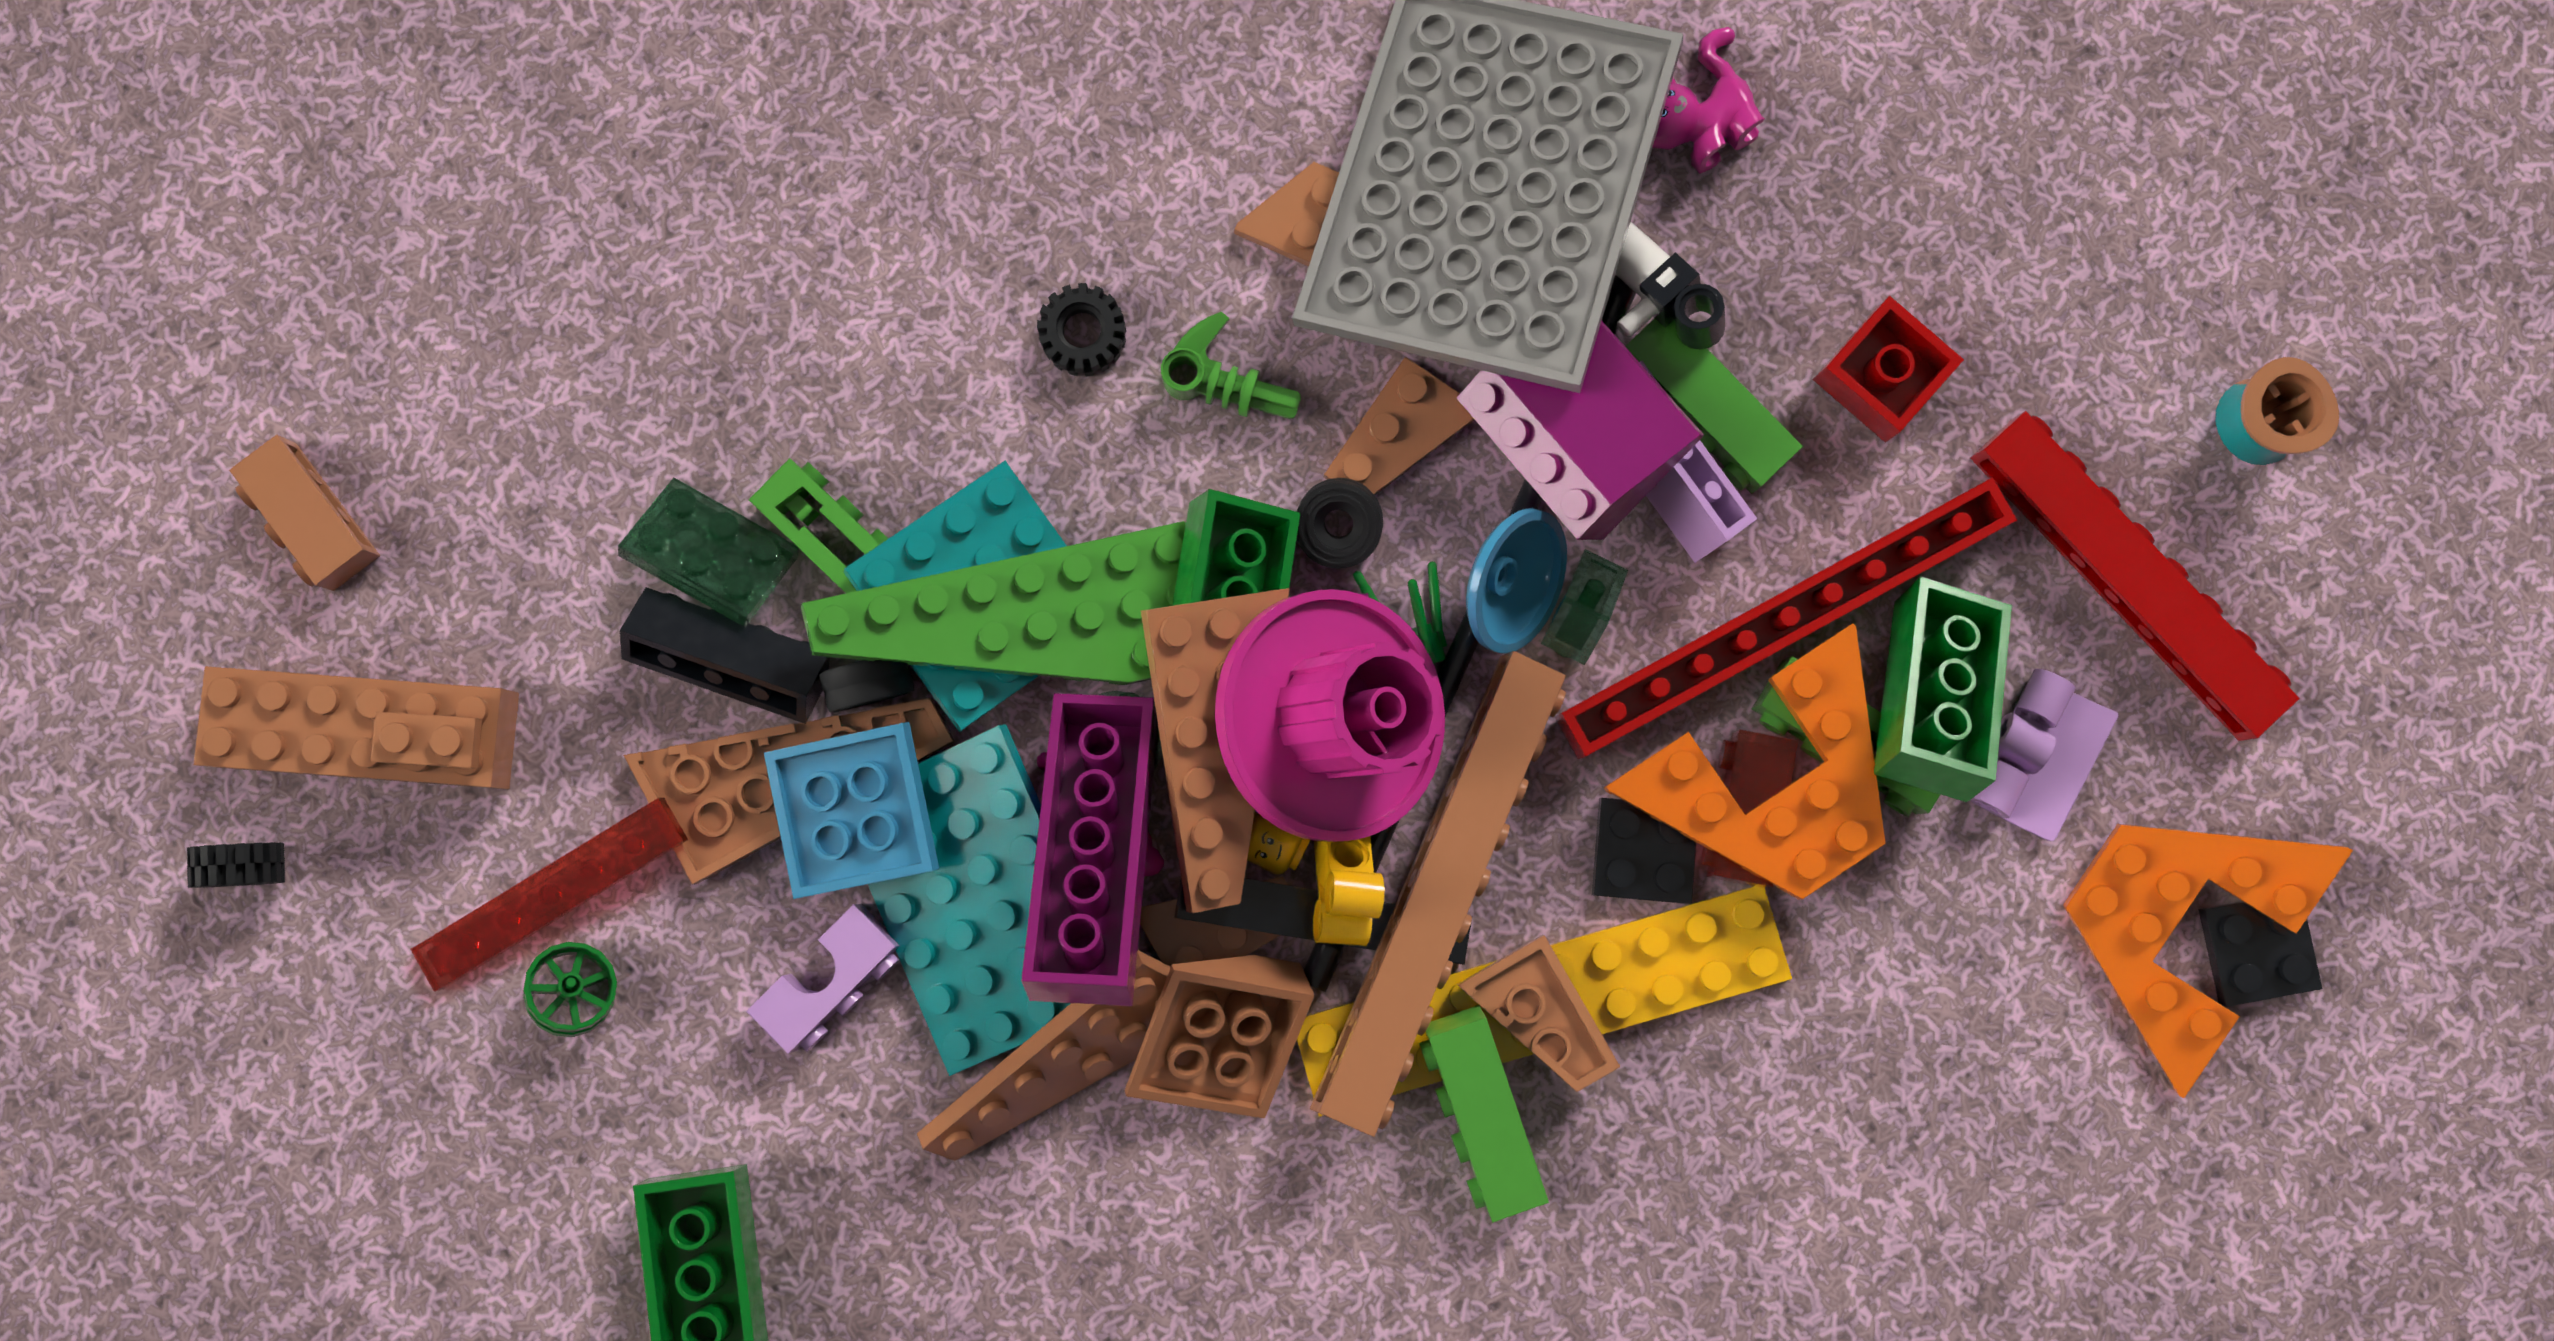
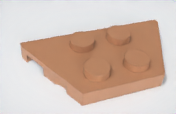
(1293, 215)

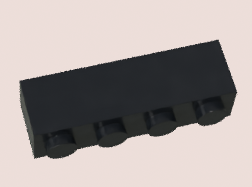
(723, 655)

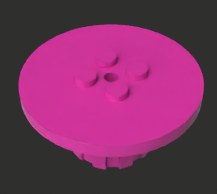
(1330, 715)

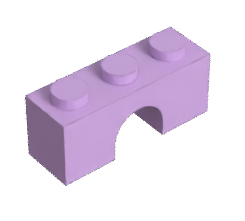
(797, 1014)

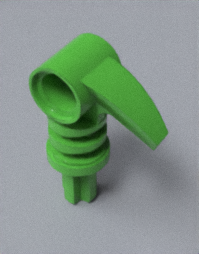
(1220, 384)

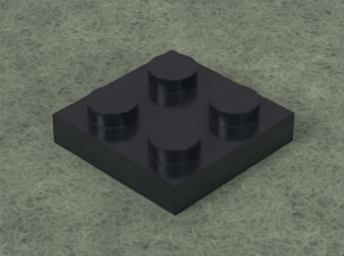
(1641, 856)
(2256, 956)

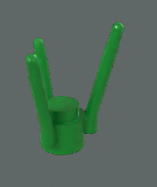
(1430, 635)

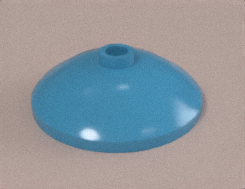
(1516, 580)

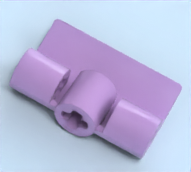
(2045, 754)

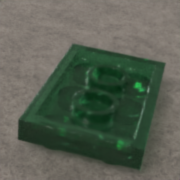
(708, 551)

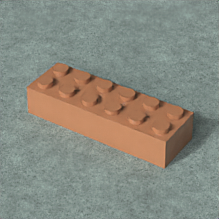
(328, 725)

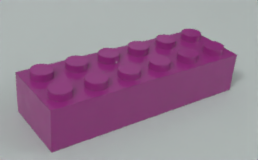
(1091, 850)

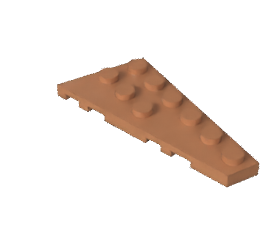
(724, 788)

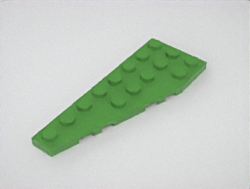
(1028, 615)

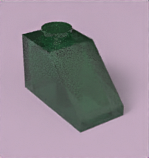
(1585, 607)

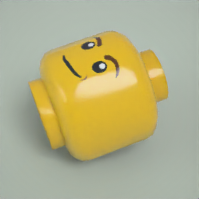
(1273, 847)

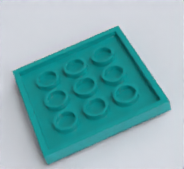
(974, 527)

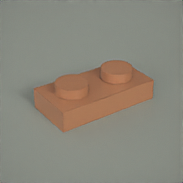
(426, 740)

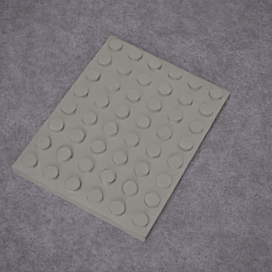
(1490, 186)

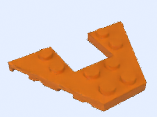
(1811, 825)
(2141, 892)

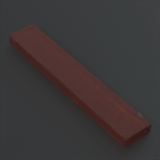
(549, 894)

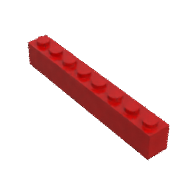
(2136, 577)

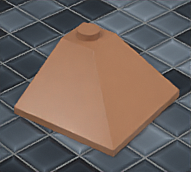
(1222, 1034)

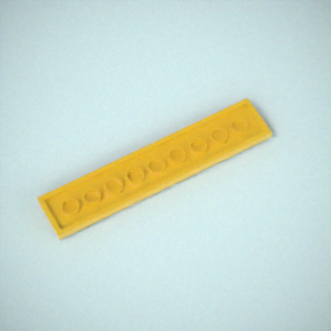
(1620, 974)

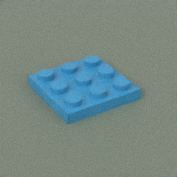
(851, 810)

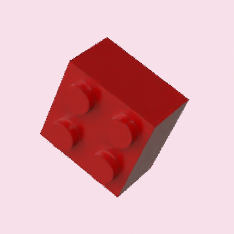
(1888, 369)

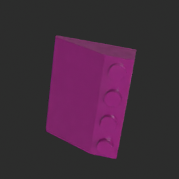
(1590, 449)

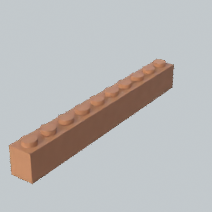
(1438, 894)

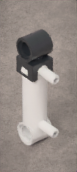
(1668, 293)

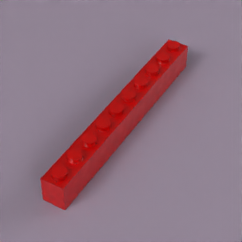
(1785, 618)

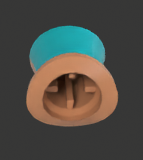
(2277, 412)

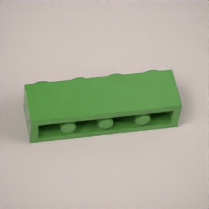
(1733, 421)
(1485, 1114)

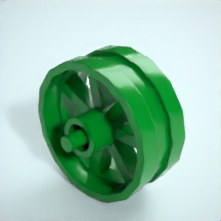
(569, 989)

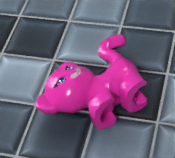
(1726, 112)

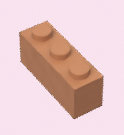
(303, 514)

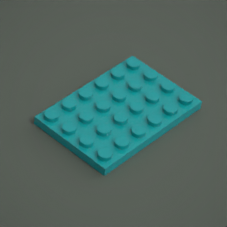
(968, 920)

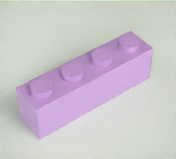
(1700, 502)

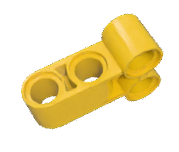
(1347, 892)

